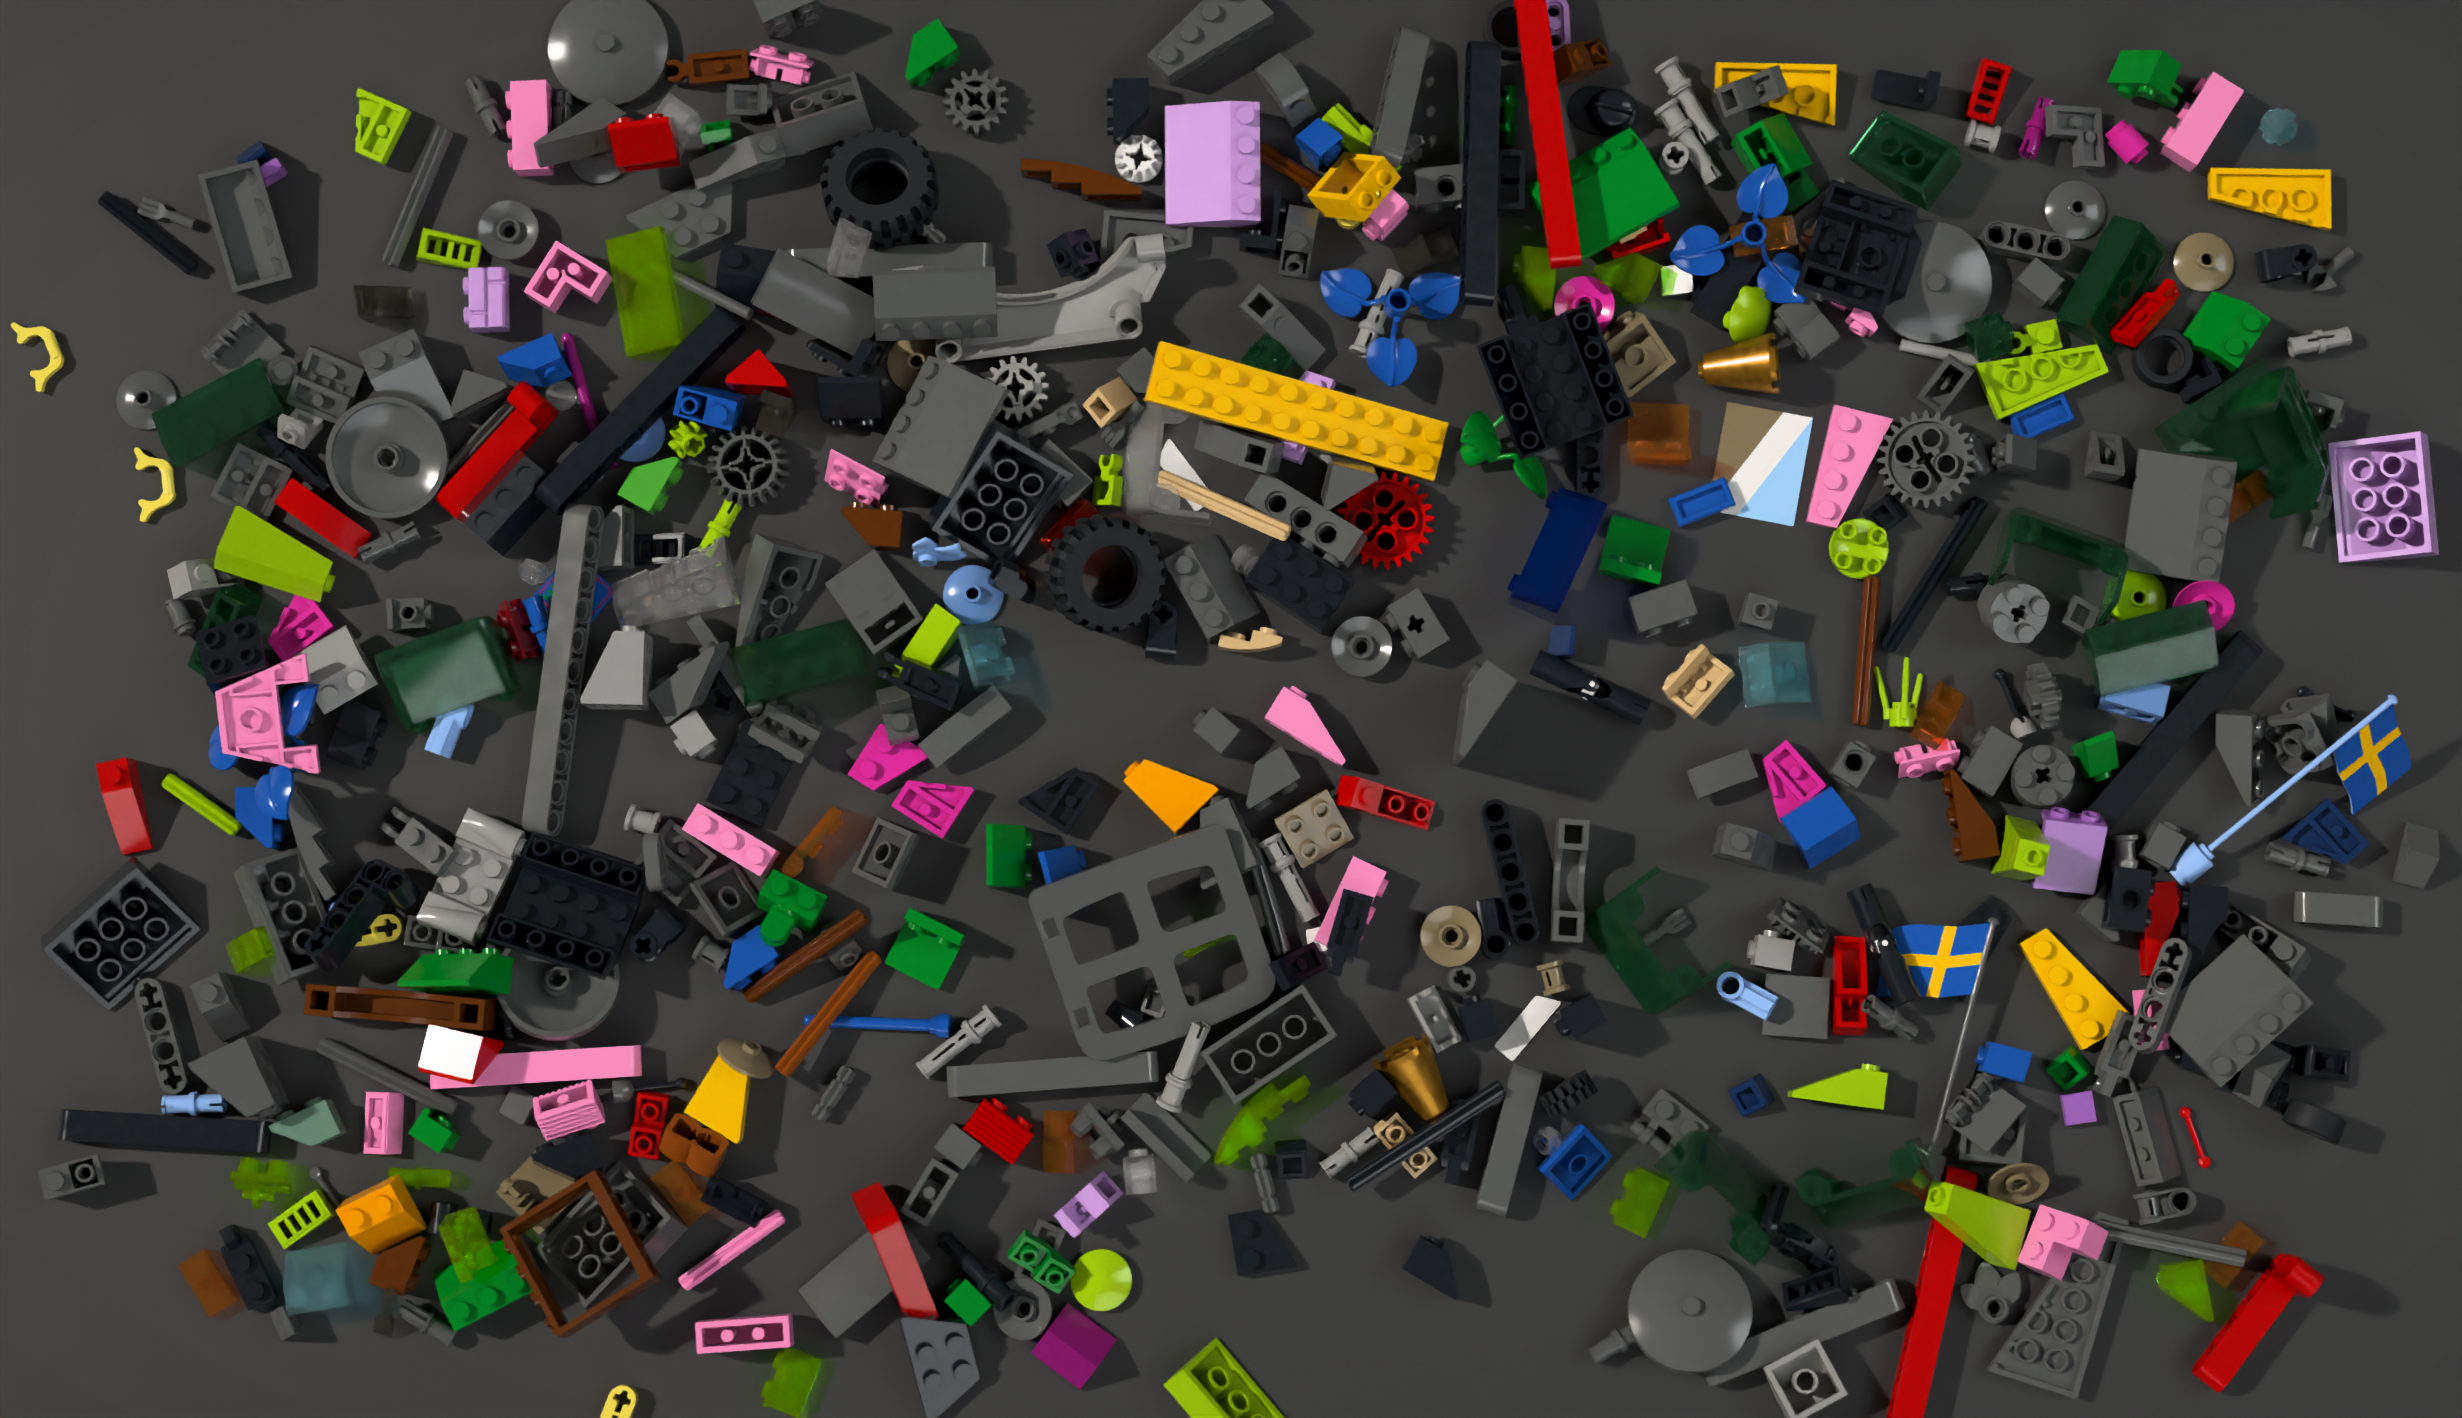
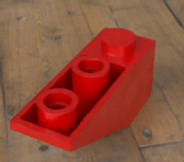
(1384, 802)

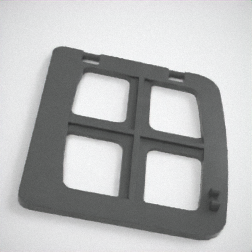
(1154, 946)

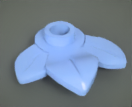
(929, 552)

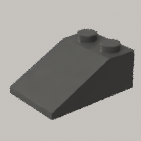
(406, 371)

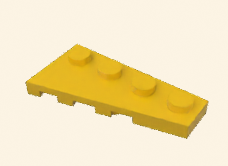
(1809, 87)
(2286, 194)
(2074, 991)

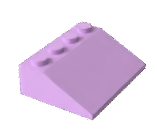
(1213, 164)
(2383, 498)

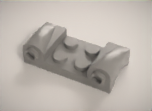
(474, 879)

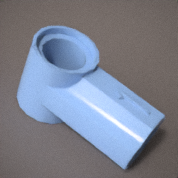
(447, 731)
(1749, 996)

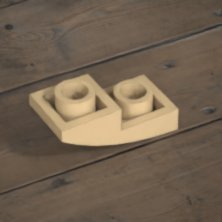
(1260, 641)
(1393, 1130)

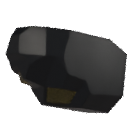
(1012, 580)

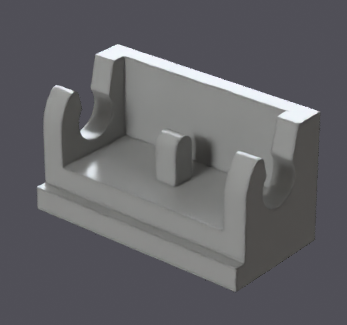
(1434, 1019)

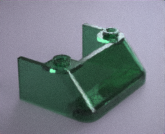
(2288, 440)
(2066, 540)
(1633, 960)

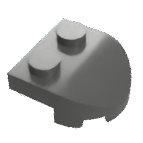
(787, 729)

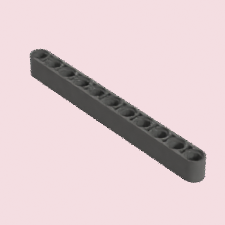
(563, 669)

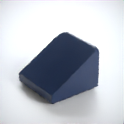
(255, 152)
(1562, 641)
(1751, 1095)

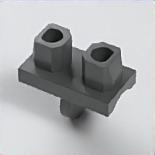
(1090, 1119)

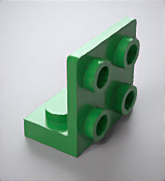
(1633, 551)
(925, 949)

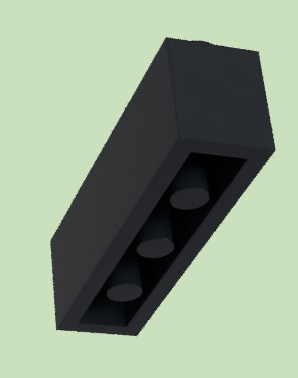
(1724, 286)

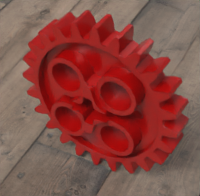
(1406, 539)

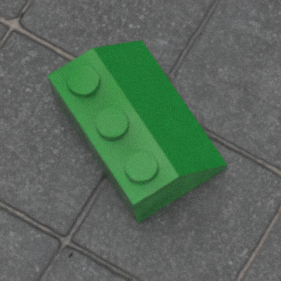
(460, 973)
(484, 1294)

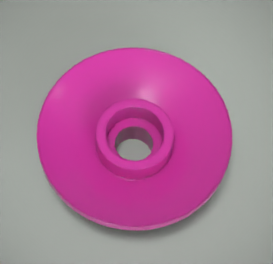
(1588, 290)
(2217, 597)

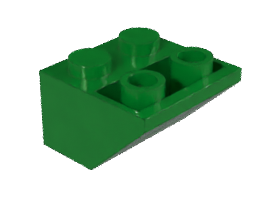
(1771, 142)

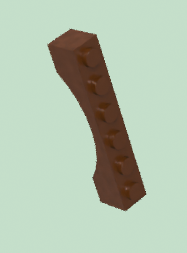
(400, 1006)

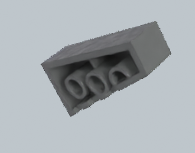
(1206, 34)

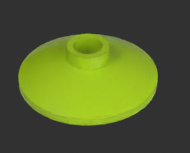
(2151, 589)

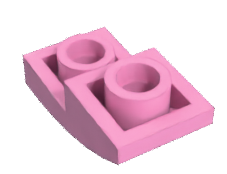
(1860, 321)

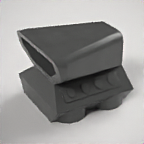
(2303, 732)

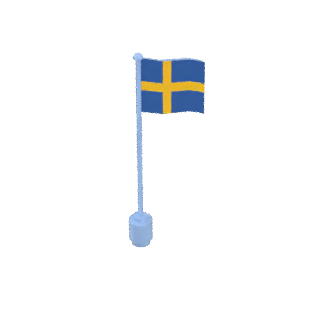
(2366, 761)

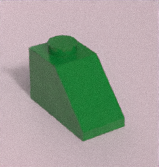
(2096, 756)

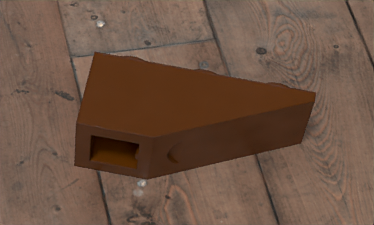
(1972, 828)

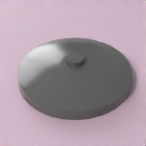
(609, 50)
(1946, 286)
(387, 457)
(555, 1000)
(1689, 1311)

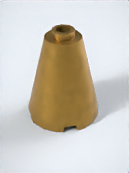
(1744, 365)
(1415, 1075)

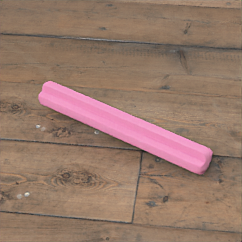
(731, 1250)

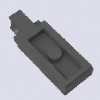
(1045, 422)
(2116, 1055)

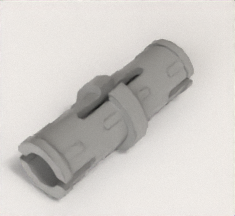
(2319, 341)
(1349, 1152)

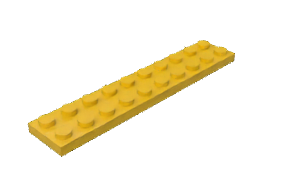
(1295, 411)

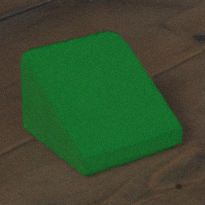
(2068, 1068)

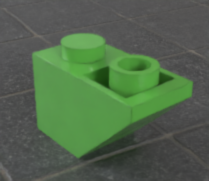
(649, 483)

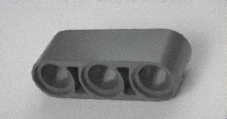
(2009, 243)
(2338, 909)

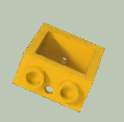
(1351, 186)

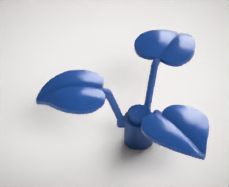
(1763, 195)
(1391, 358)
(276, 788)

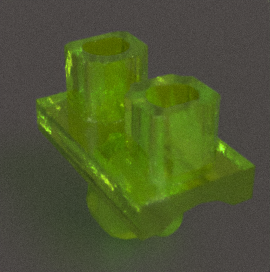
(261, 1186)

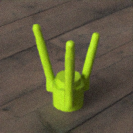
(1904, 712)

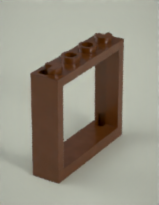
(529, 1270)

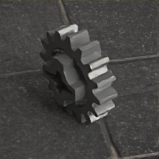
(966, 111)
(2042, 695)

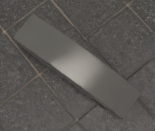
(307, 830)

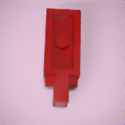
(2145, 314)

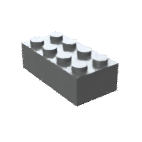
(1268, 1044)

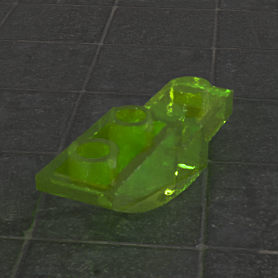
(1247, 1124)

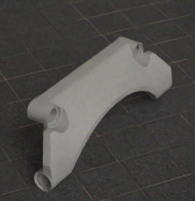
(1073, 314)

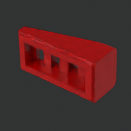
(1984, 65)

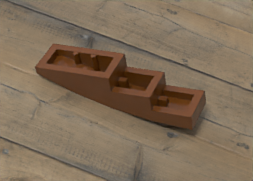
(1093, 183)

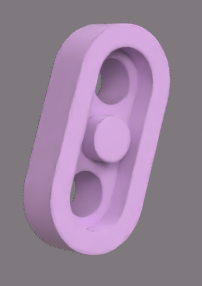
(1560, 24)

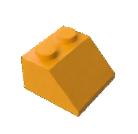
(381, 1215)

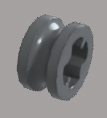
(1465, 970)

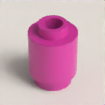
(2127, 142)

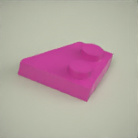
(299, 627)
(883, 762)
(932, 804)

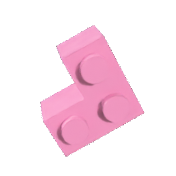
(566, 271)
(2055, 1238)

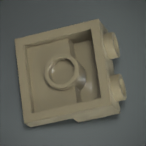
(1637, 351)

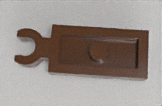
(712, 68)

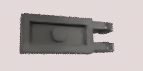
(421, 843)

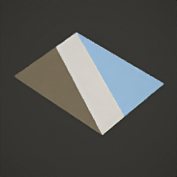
(1763, 461)

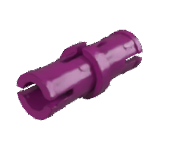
(2035, 129)

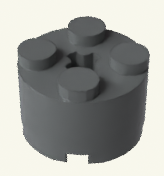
(2013, 609)
(2057, 774)

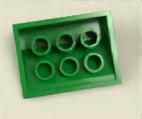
(1613, 192)

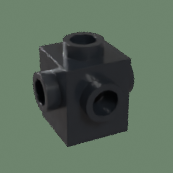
(1073, 253)

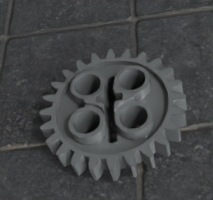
(1950, 444)

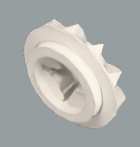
(1147, 169)

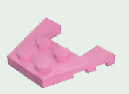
(253, 720)

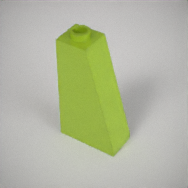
(272, 557)
(2021, 850)
(1981, 1222)

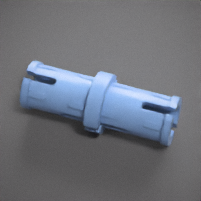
(193, 1104)

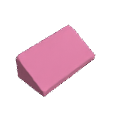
(383, 1123)

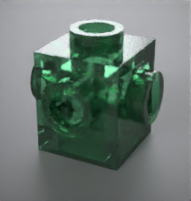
(1989, 337)
(1269, 356)

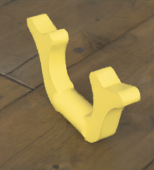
(53, 348)
(168, 485)

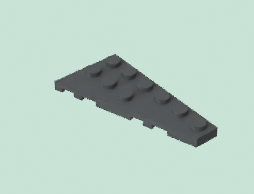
(2060, 1326)

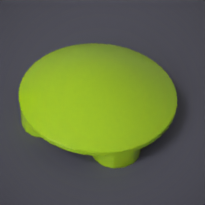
(1748, 315)
(1858, 548)
(1101, 1280)

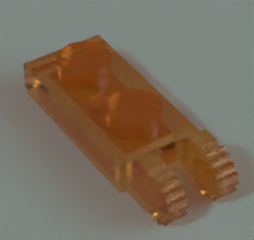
(812, 843)

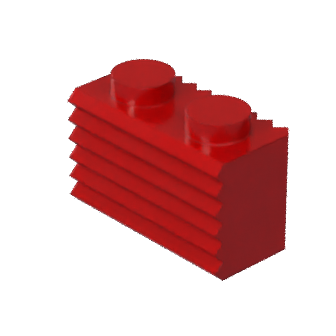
(999, 1130)

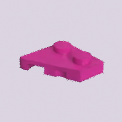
(1790, 779)

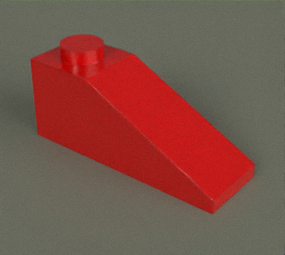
(125, 804)
(2164, 913)

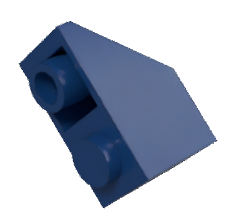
(1320, 143)
(709, 406)
(260, 825)
(747, 958)

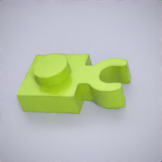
(2039, 338)
(1108, 486)

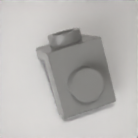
(299, 428)

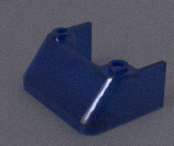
(1556, 553)

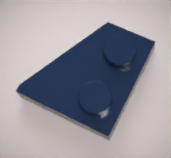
(2327, 833)

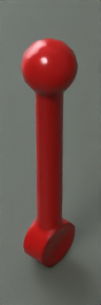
(2202, 1161)

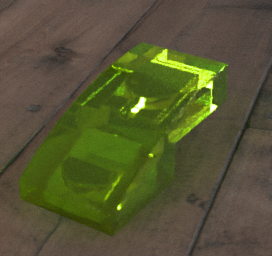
(249, 949)

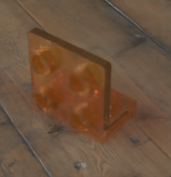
(1658, 434)

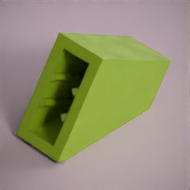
(933, 637)

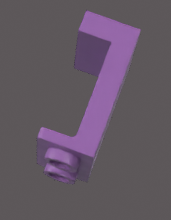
(2074, 851)

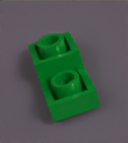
(1042, 1260)

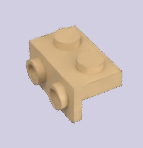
(1697, 681)

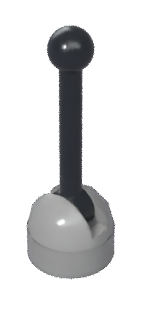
(2021, 725)

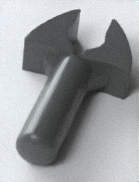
(2328, 270)

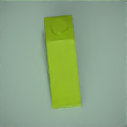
(1852, 1087)

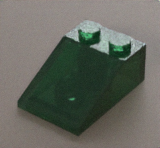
(1907, 159)

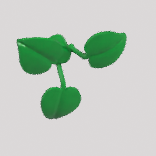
(1484, 445)

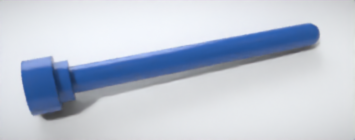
(937, 1025)

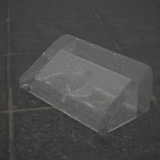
(848, 249)

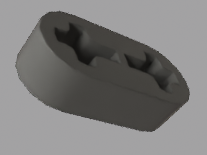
(655, 862)

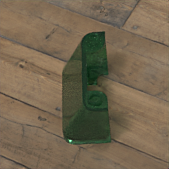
(448, 672)
(1702, 1160)
(1906, 1187)

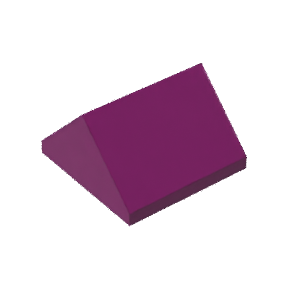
(1073, 1346)

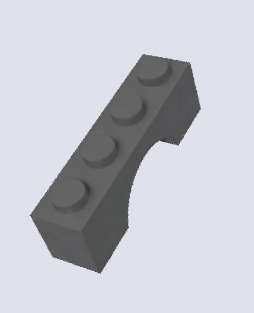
(1568, 880)

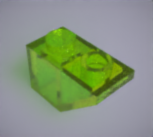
(1630, 275)

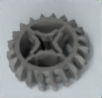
(751, 492)

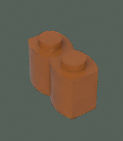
(691, 1144)

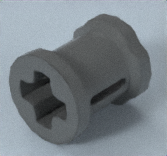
(711, 954)

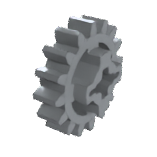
(1030, 388)

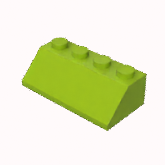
(1218, 1387)

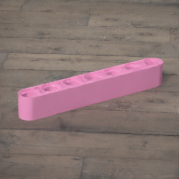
(554, 1066)

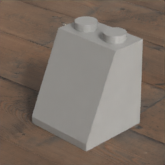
(622, 673)

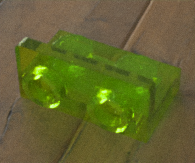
(1639, 1201)
(466, 1243)
(791, 1381)

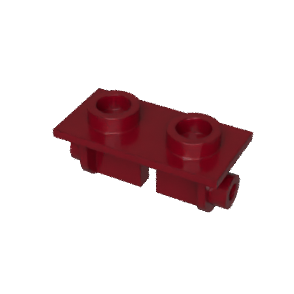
(512, 619)

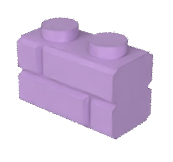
(487, 300)

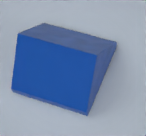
(1821, 827)
(1575, 1161)

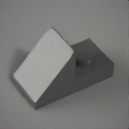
(897, 715)

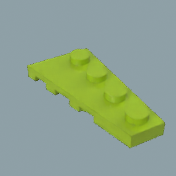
(2029, 379)

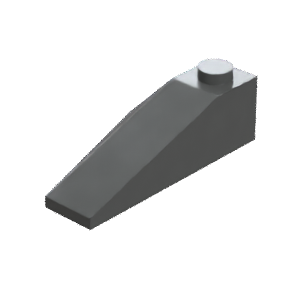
(773, 585)

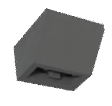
(783, 15)

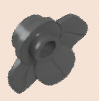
(1990, 1288)

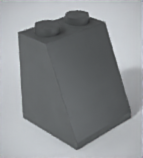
(243, 1077)

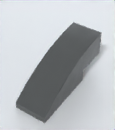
(965, 727)

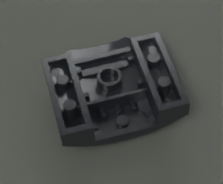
(1860, 250)

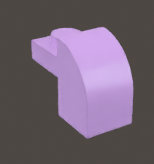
(1088, 1204)

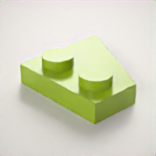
(378, 126)

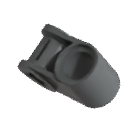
(2158, 1204)

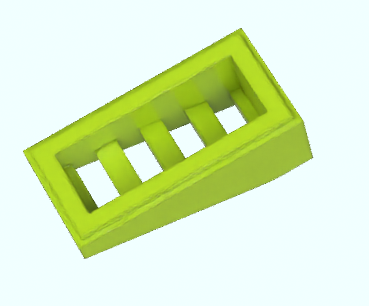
(439, 237)
(322, 1204)

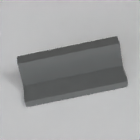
(1166, 1136)
(2147, 1136)

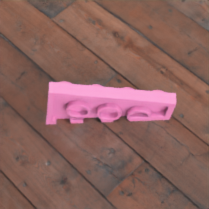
(1845, 457)

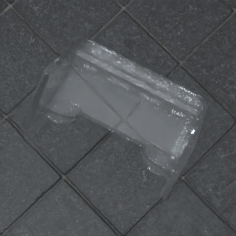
(1141, 491)

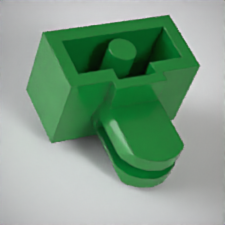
(2147, 75)
(788, 906)

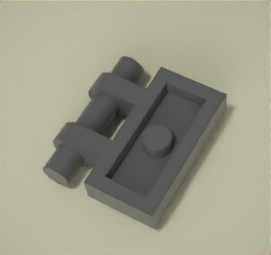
(1671, 1117)

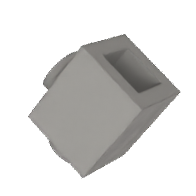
(694, 736)
(1771, 951)

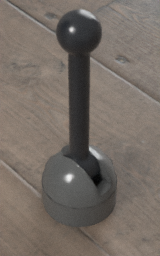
(624, 1089)

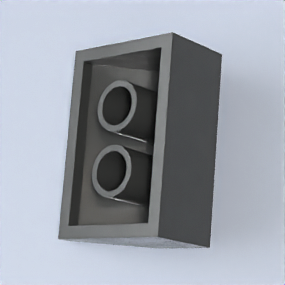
(820, 114)
(1211, 587)

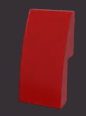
(648, 1124)

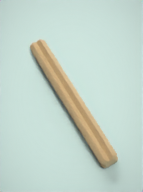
(1226, 506)

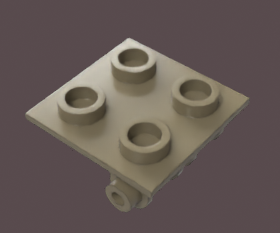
(1314, 828)
(529, 1188)

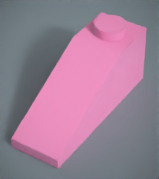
(1299, 720)

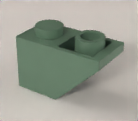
(311, 1126)

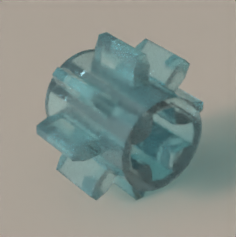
(2278, 126)

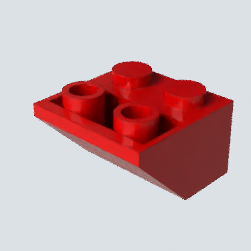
(644, 143)

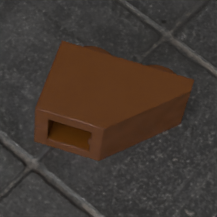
(1580, 60)
(878, 527)
(400, 1264)

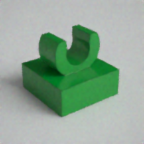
(716, 132)

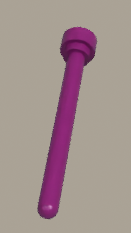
(580, 383)

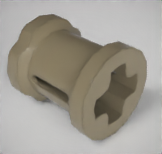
(1553, 977)

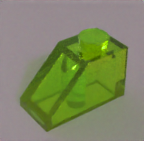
(1536, 276)
(2187, 1285)

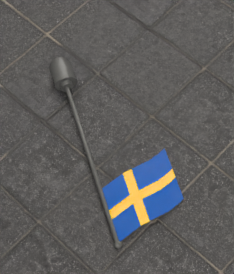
(1944, 964)

